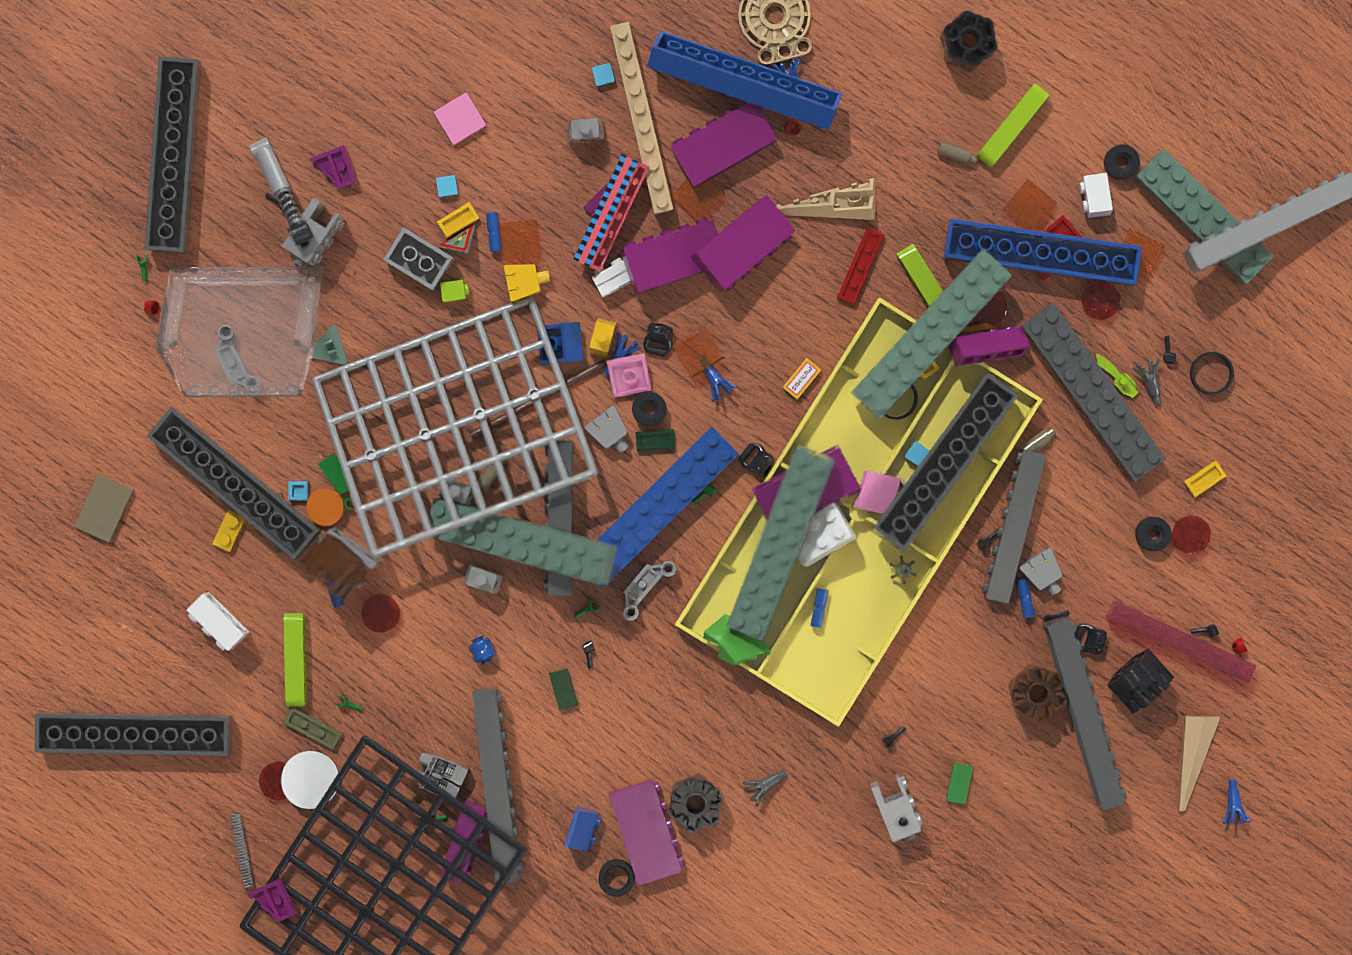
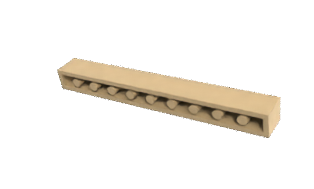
(641, 118)

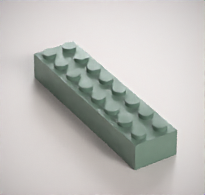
(1197, 211)

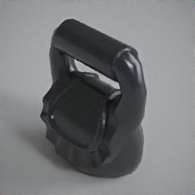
(660, 334)
(761, 462)
(1095, 638)

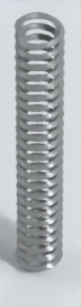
(244, 852)

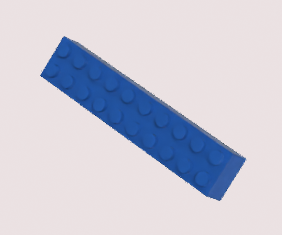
(744, 80)
(1044, 252)
(667, 497)

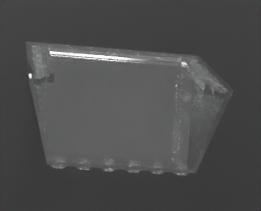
(271, 322)

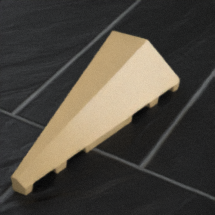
(848, 203)
(1196, 740)

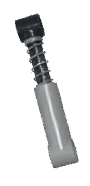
(280, 188)

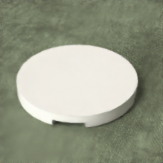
(307, 778)

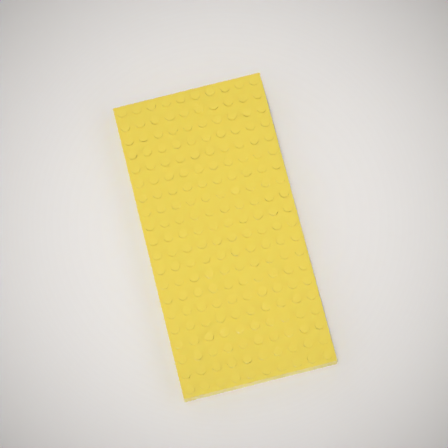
(863, 605)

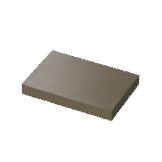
(103, 508)

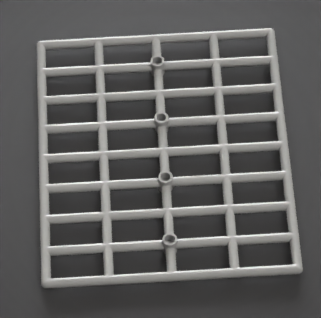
(427, 435)

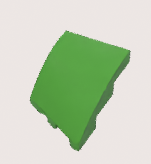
(734, 645)

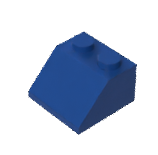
(565, 343)
(581, 829)

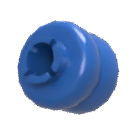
(482, 650)

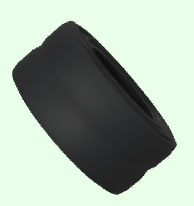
(1129, 154)
(638, 408)
(1163, 529)

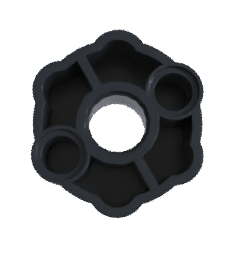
(957, 52)
(1139, 680)
(695, 819)

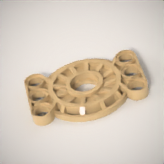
(776, 34)

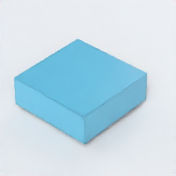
(603, 74)
(447, 186)
(916, 453)
(298, 491)

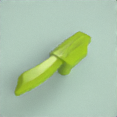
(1122, 381)

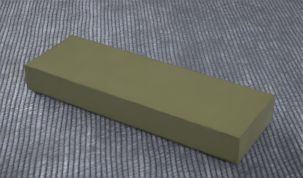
(312, 728)

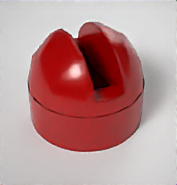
(796, 129)
(155, 307)
(1239, 646)

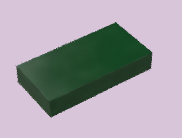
(655, 440)
(563, 689)

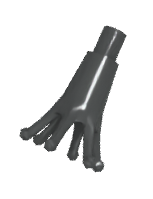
(1150, 379)
(903, 569)
(764, 785)

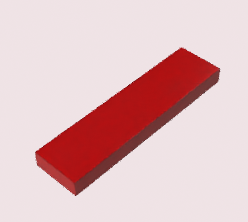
(860, 266)

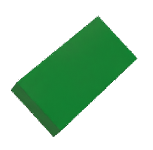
(333, 471)
(959, 783)

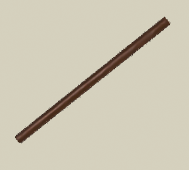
(521, 408)

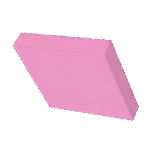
(460, 118)
(629, 375)
(876, 491)

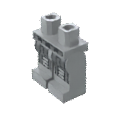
(440, 768)

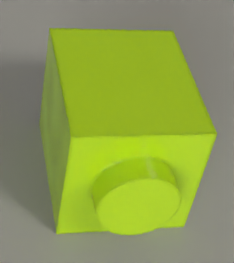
(454, 291)

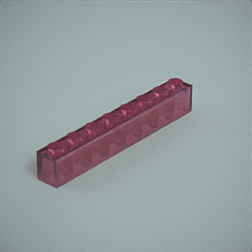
(1181, 641)

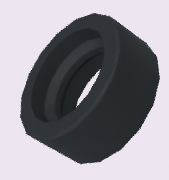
(616, 863)

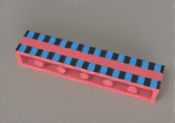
(611, 212)

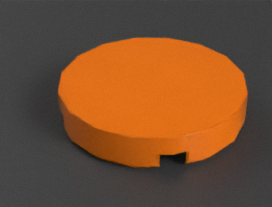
(325, 506)

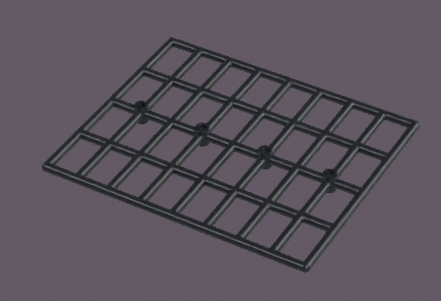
(395, 864)

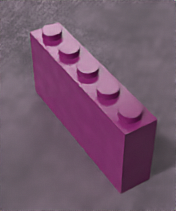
(723, 143)
(744, 244)
(666, 257)
(839, 484)
(646, 831)

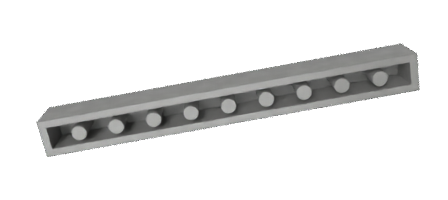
(1270, 223)

